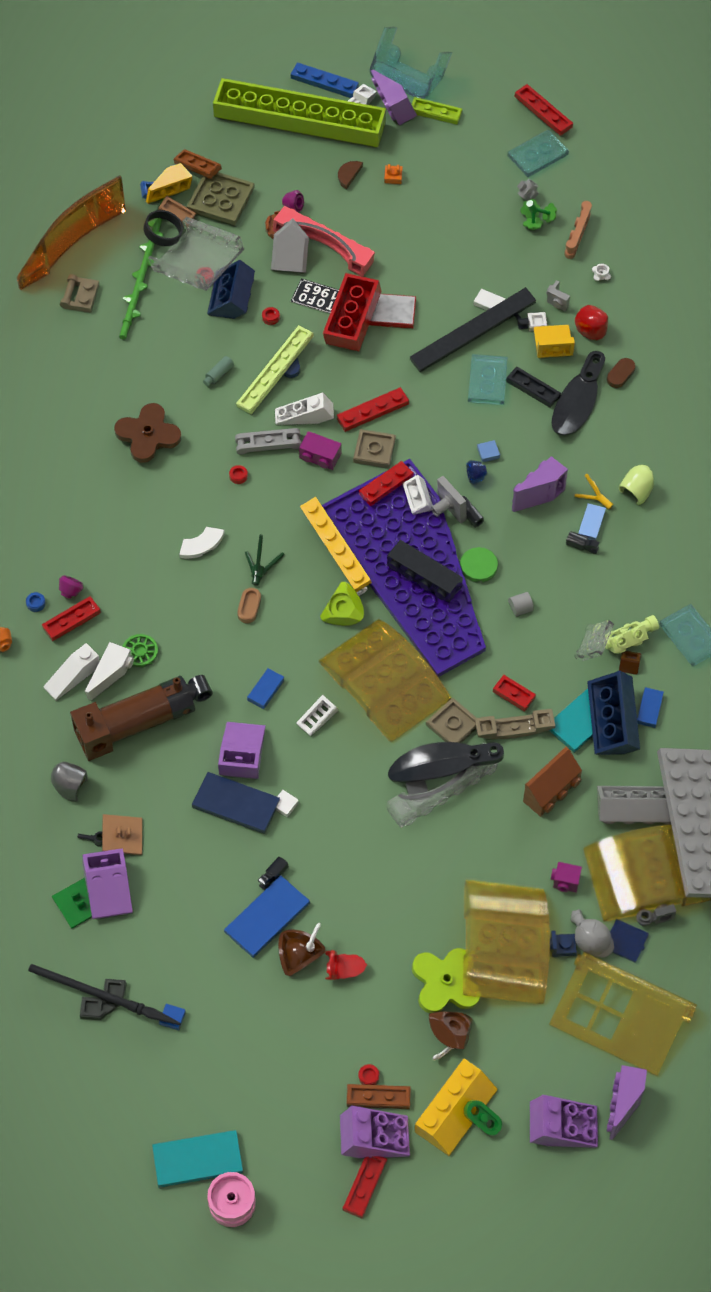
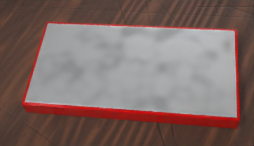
(394, 311)

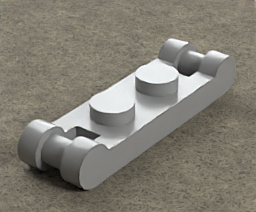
(268, 440)

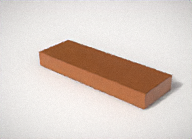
(197, 163)
(378, 1096)

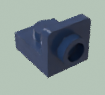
(562, 944)

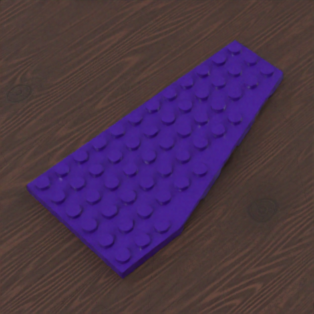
(439, 630)

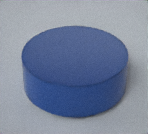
(35, 602)

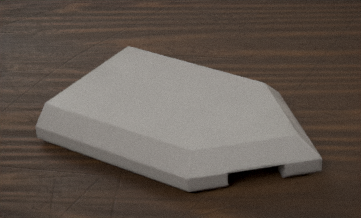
(290, 248)

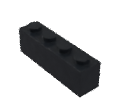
(424, 571)

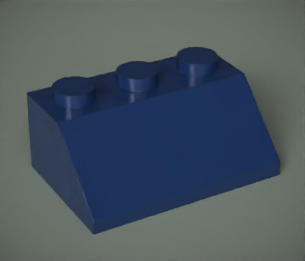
(232, 291)

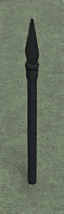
(133, 1006)

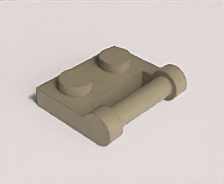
(85, 296)

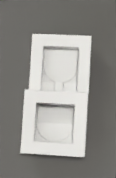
(363, 95)

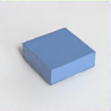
(488, 451)

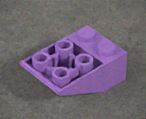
(393, 98)
(541, 485)
(241, 750)
(107, 883)
(626, 1097)
(563, 1122)
(373, 1133)

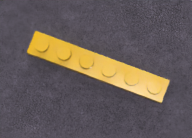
(335, 544)

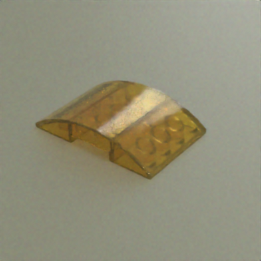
(386, 678)
(637, 872)
(506, 942)

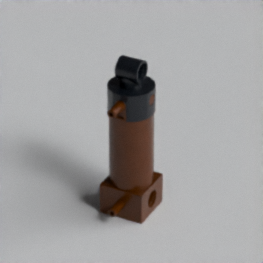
(167, 701)

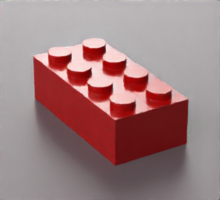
(352, 312)

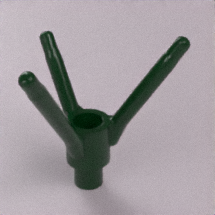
(258, 570)

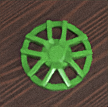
(141, 650)

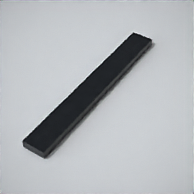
(472, 329)

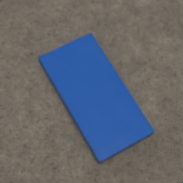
(266, 916)

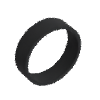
(167, 216)

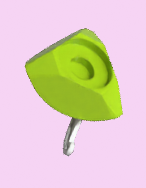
(344, 606)

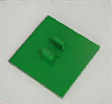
(74, 903)

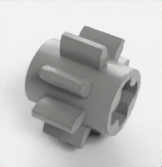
(528, 189)

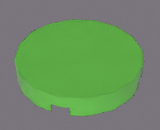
(479, 564)

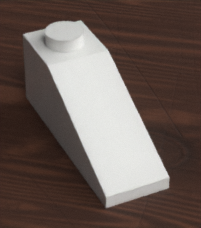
(110, 668)
(73, 671)

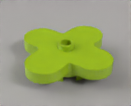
(436, 990)

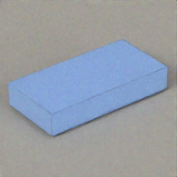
(592, 521)

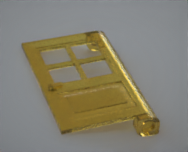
(647, 1022)

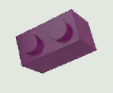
(320, 450)

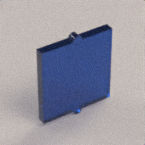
(628, 940)

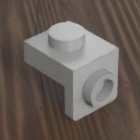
(557, 298)

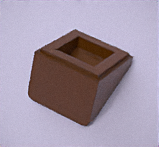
(630, 662)

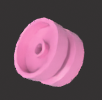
(235, 1187)

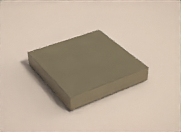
(374, 448)
(452, 722)

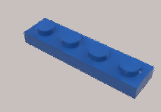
(324, 80)

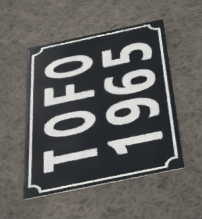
(315, 295)

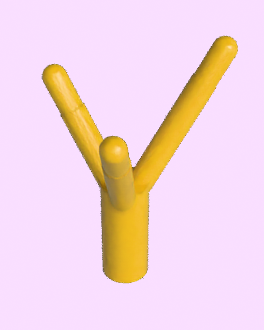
(601, 498)

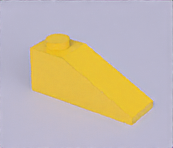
(170, 182)

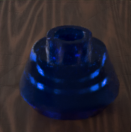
(475, 471)

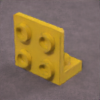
(553, 341)

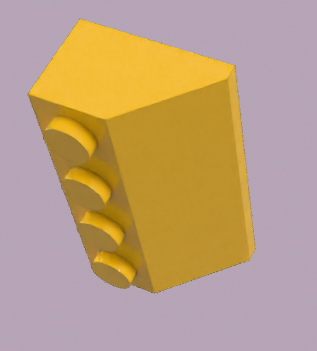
(444, 1119)

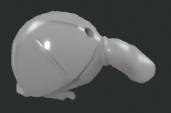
(592, 935)

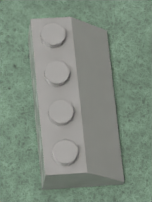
(632, 804)

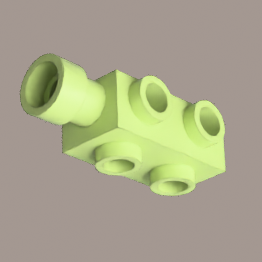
(626, 638)

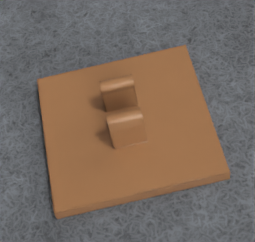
(121, 833)

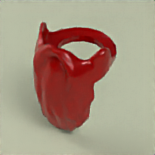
(344, 965)

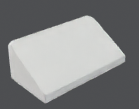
(417, 495)

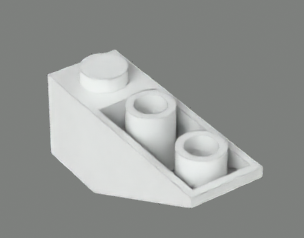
(305, 411)

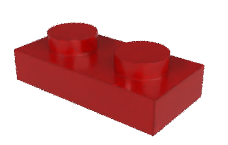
(514, 693)

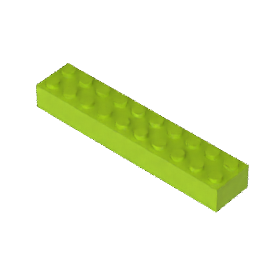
(299, 112)

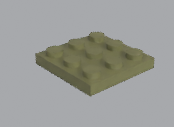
(221, 197)

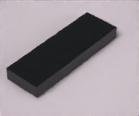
(533, 387)

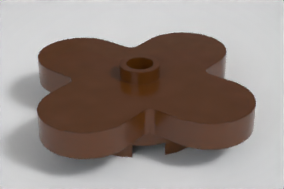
(147, 432)

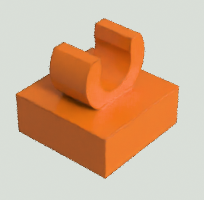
(393, 174)

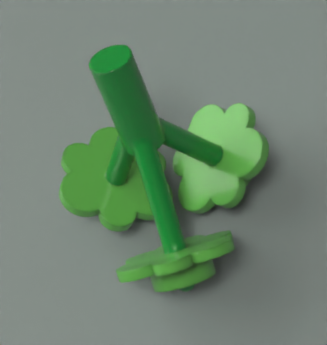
(532, 209)

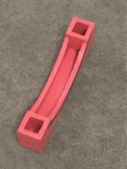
(357, 256)

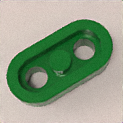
(482, 1116)

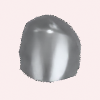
(67, 779)

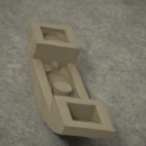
(515, 726)

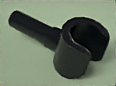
(522, 322)
(92, 838)

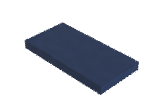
(236, 802)

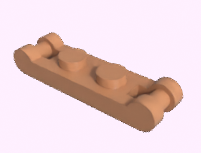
(577, 234)

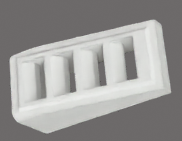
(321, 720)

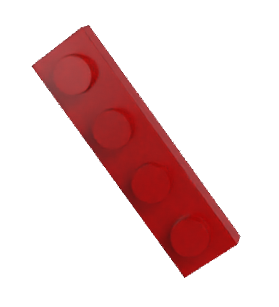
(543, 109)
(372, 409)

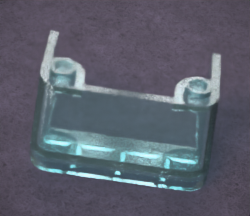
(413, 81)

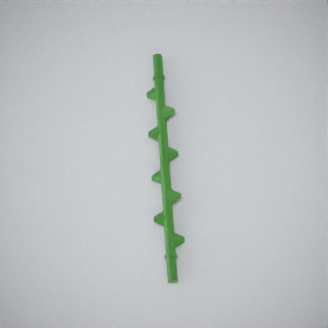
(140, 275)

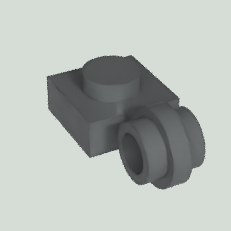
(661, 914)

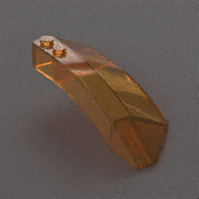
(73, 224)

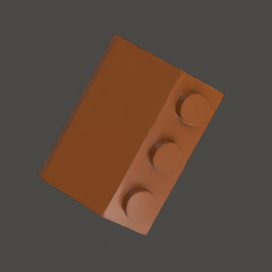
(552, 782)

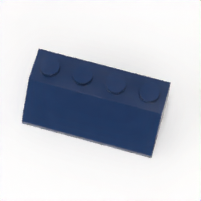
(613, 714)

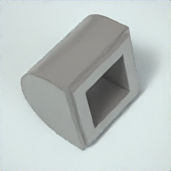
(521, 604)

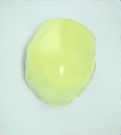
(639, 482)

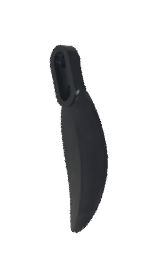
(578, 397)
(442, 760)

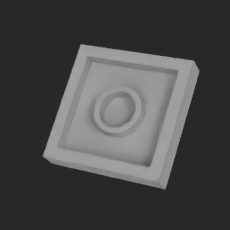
(450, 500)

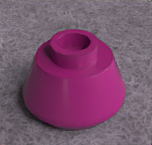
(294, 200)
(70, 586)

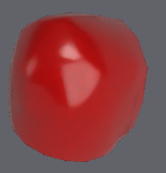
(591, 322)

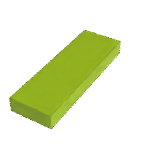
(436, 110)

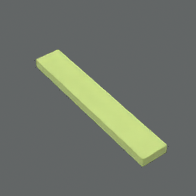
(274, 369)

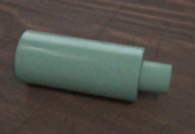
(218, 371)

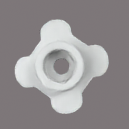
(598, 270)

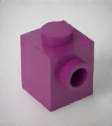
(566, 877)

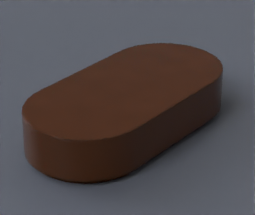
(621, 372)

